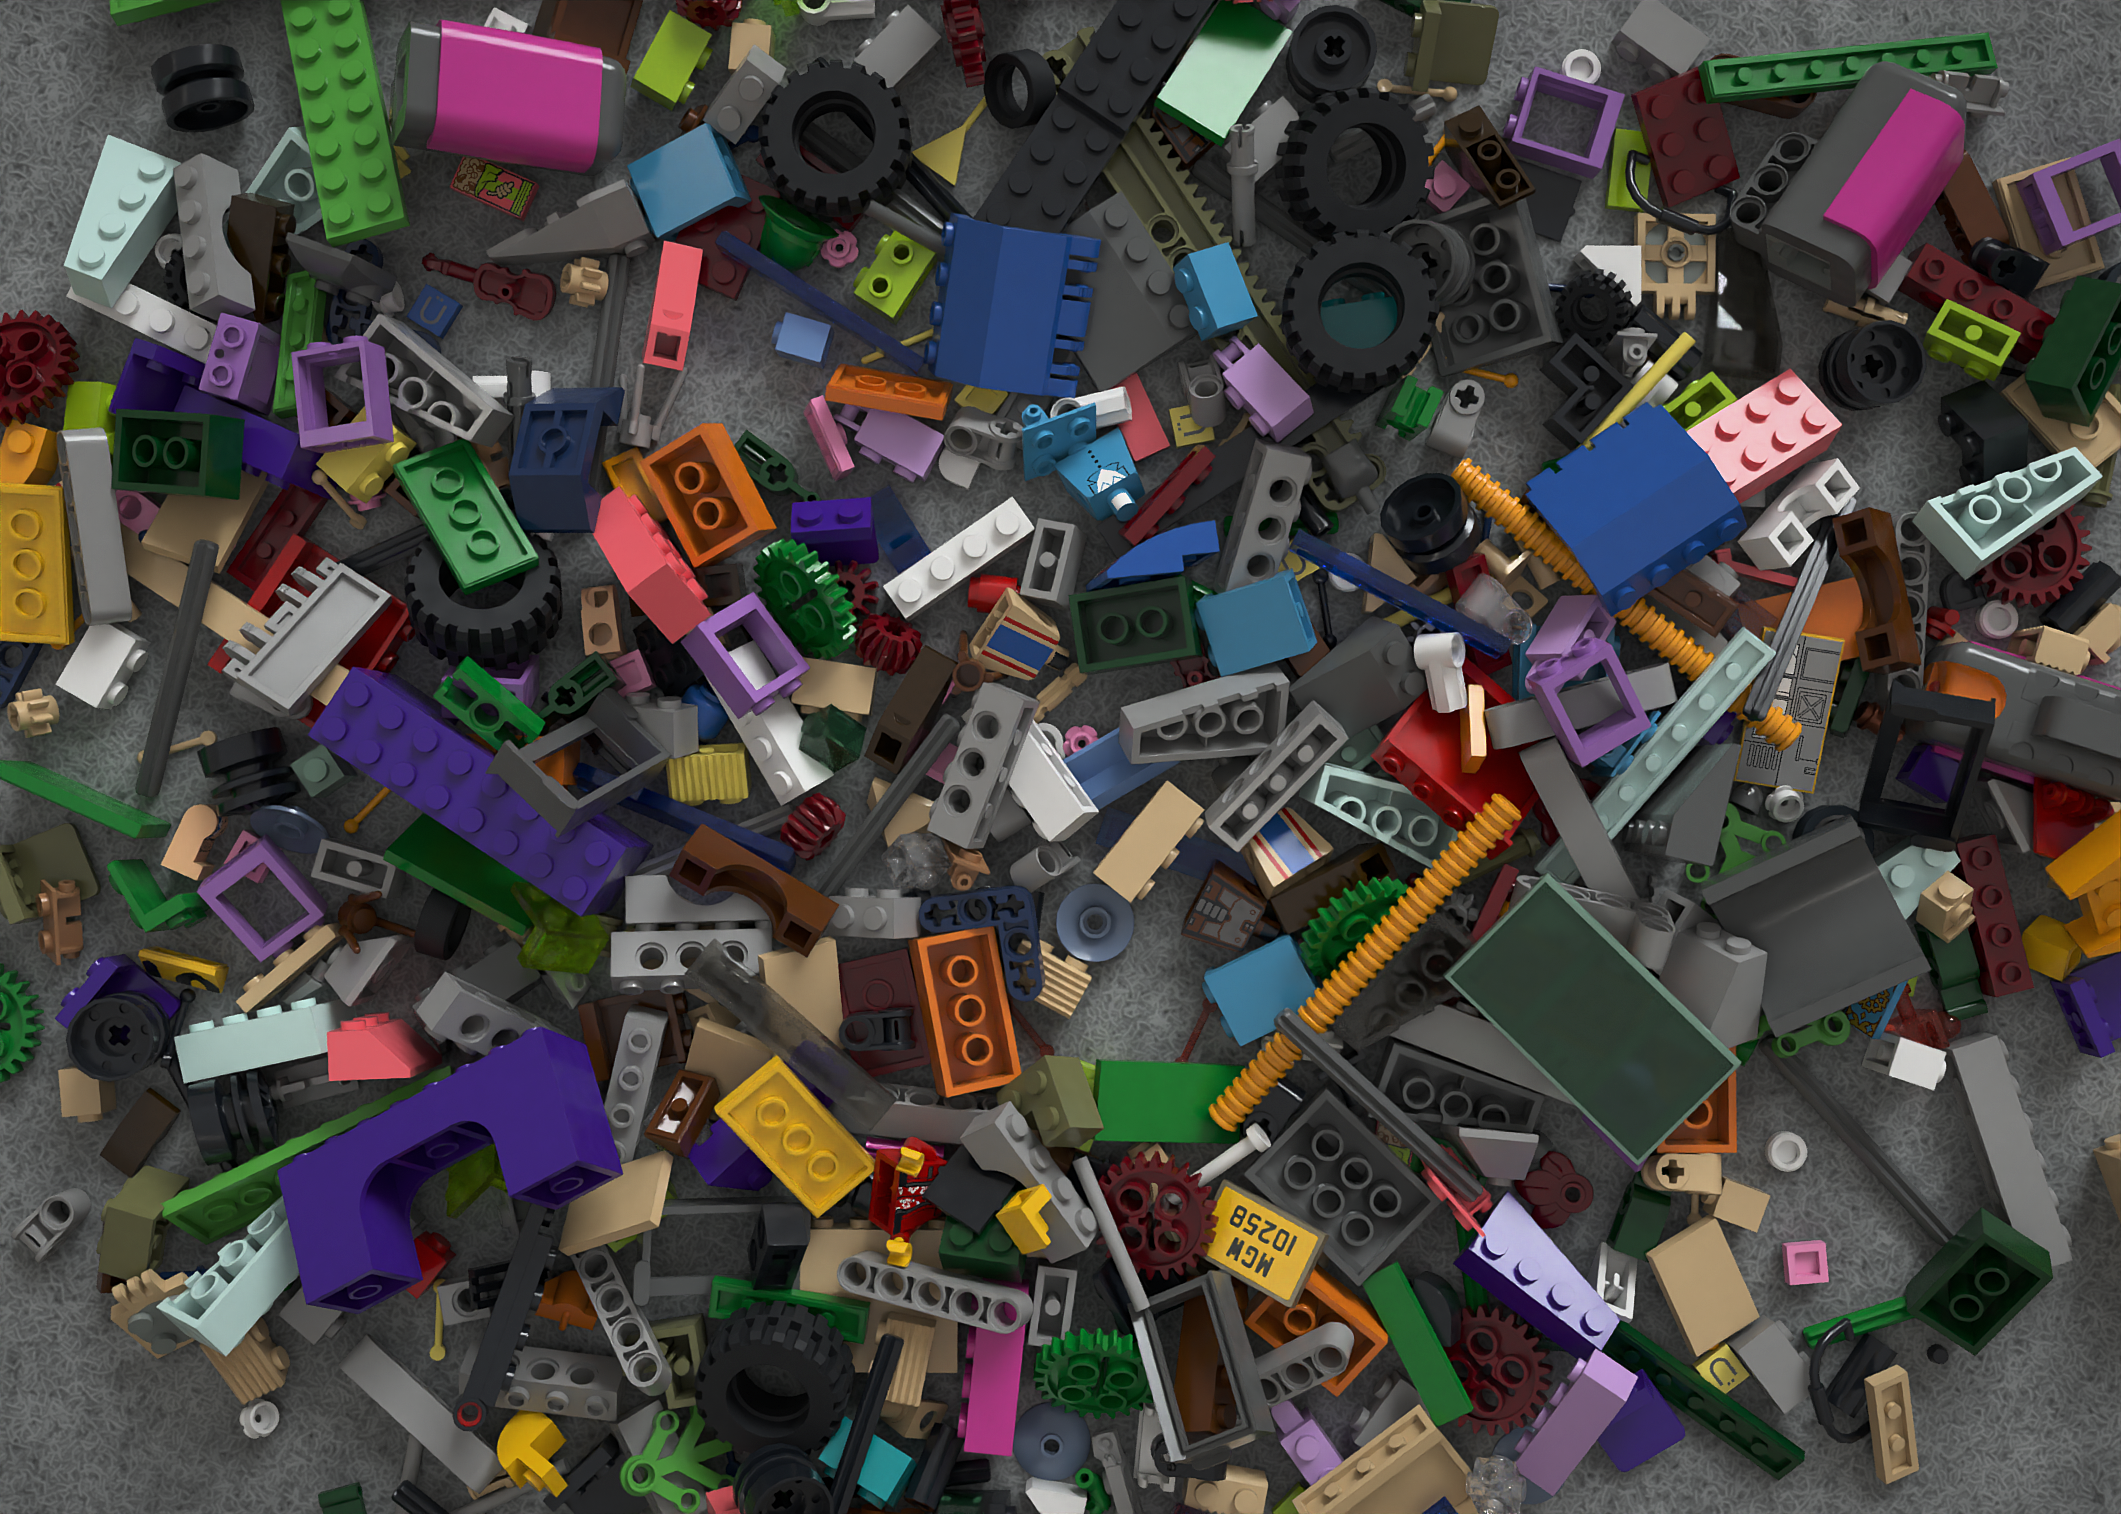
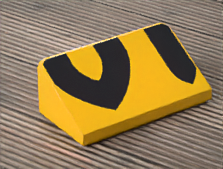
(184, 968)

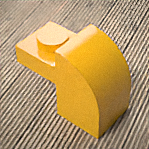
(525, 1450)

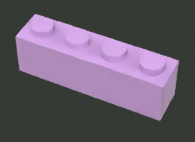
(1574, 1421)

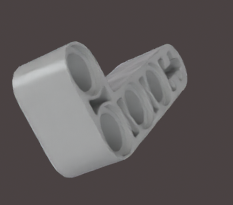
(1636, 924)

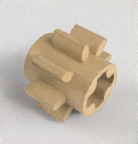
(584, 282)
(33, 713)

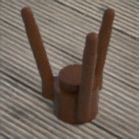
(970, 672)
(360, 918)

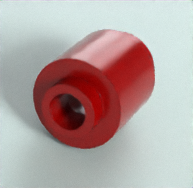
(987, 590)

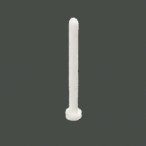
(1255, 1139)

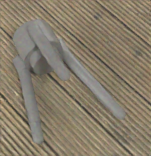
(635, 427)

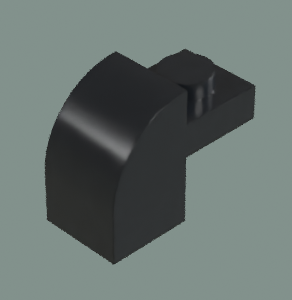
(1439, 1305)

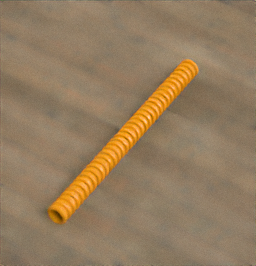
(1639, 617)
(1367, 958)

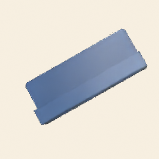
(1106, 771)

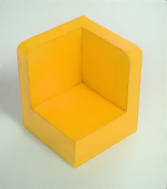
(2050, 948)
(1023, 1221)

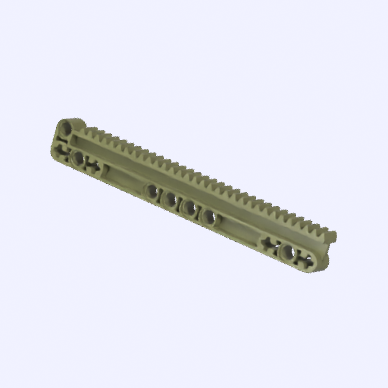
(1164, 200)

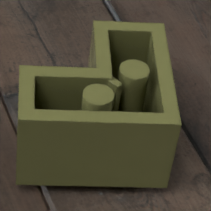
(1055, 1101)
(135, 1224)
(683, 1345)

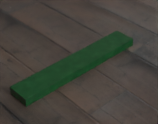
(1704, 1402)

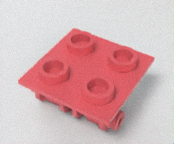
(1461, 1209)

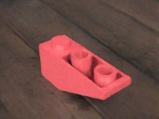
(672, 306)

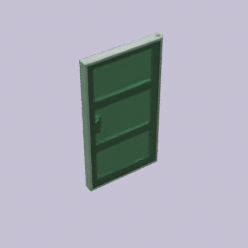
(1592, 1019)

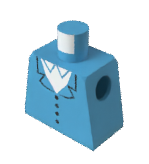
(1103, 478)

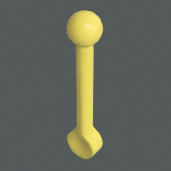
(438, 1350)

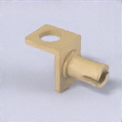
(1509, 574)
(907, 1418)

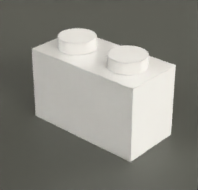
(104, 665)
(1905, 1060)

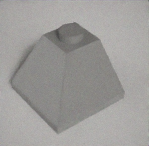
(2006, 812)
(362, 975)
(1493, 1152)

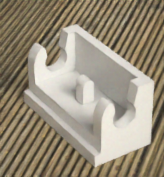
(1144, 1465)

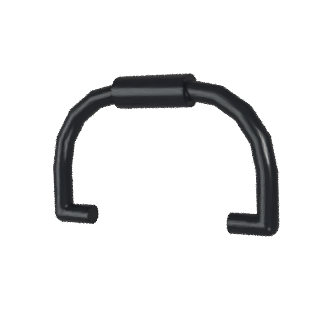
(1668, 217)
(1817, 1389)

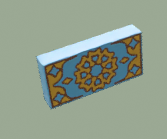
(1874, 1012)

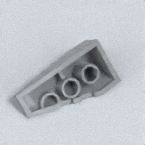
(603, 225)

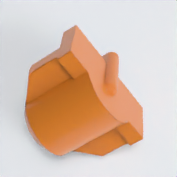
(567, 1302)

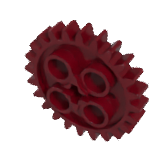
(965, 33)
(33, 364)
(2061, 542)
(1189, 1220)
(1510, 1343)

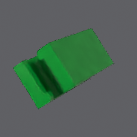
(1409, 408)
(491, 692)

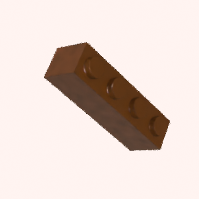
(1201, 1374)

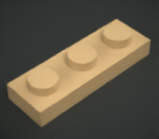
(289, 966)
(1891, 1424)

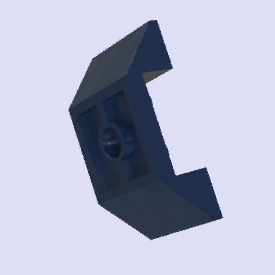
(556, 458)

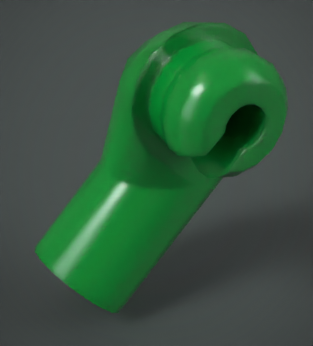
(1093, 1484)

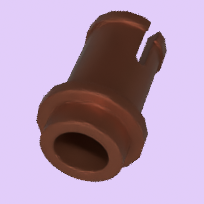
(1869, 717)

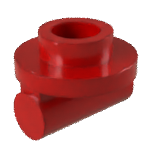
(1940, 622)

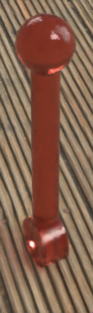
(1207, 1008)
(1045, 1049)

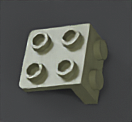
(1451, 43)
(48, 856)

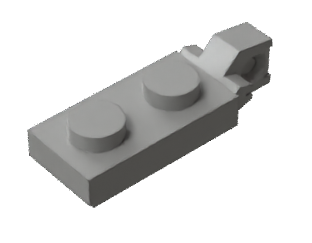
(1118, 1474)

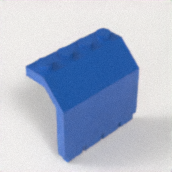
(1637, 505)

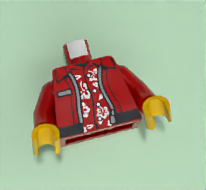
(897, 1194)

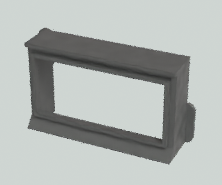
(616, 726)
(647, 1286)
(1238, 1363)

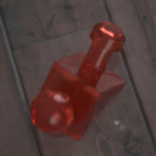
(1923, 1025)

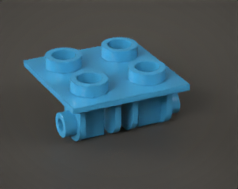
(1055, 438)
(1620, 758)

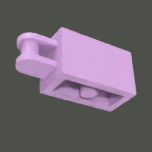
(1263, 389)
(896, 439)
(1568, 622)
(1305, 1441)

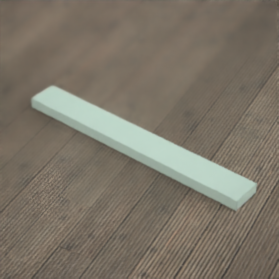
(1672, 741)

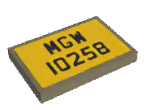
(1263, 1244)

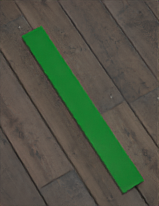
(1840, 66)

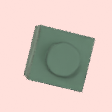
(323, 772)

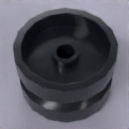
(1331, 32)
(202, 88)
(1431, 523)

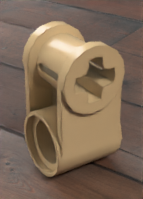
(1687, 1173)

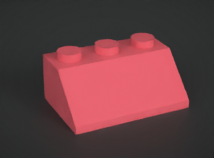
(377, 1049)

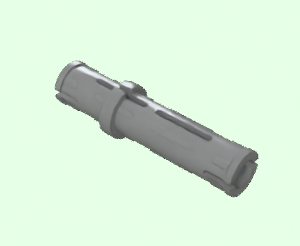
(1242, 171)

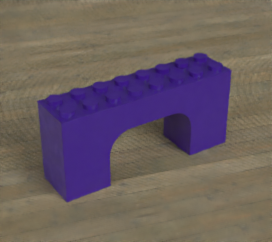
(409, 748)
(357, 1190)

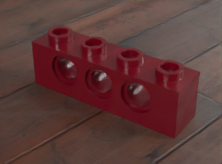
(1940, 277)
(1995, 928)

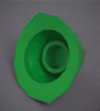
(790, 236)

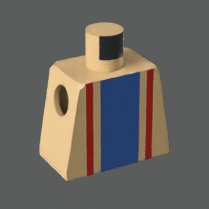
(1018, 639)
(1285, 852)

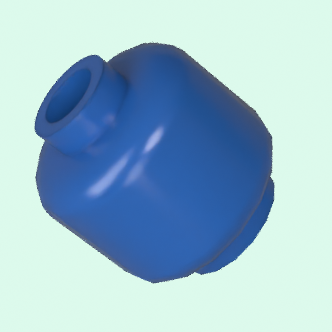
(710, 711)

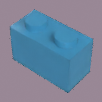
(1214, 291)

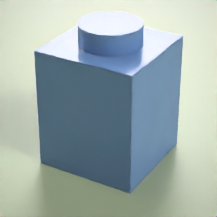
(803, 340)

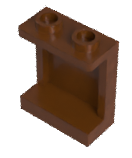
(597, 24)
(604, 1020)

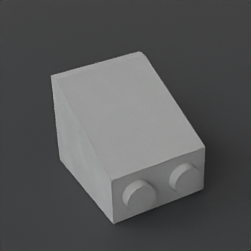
(1717, 980)

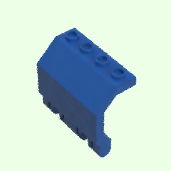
(1007, 305)

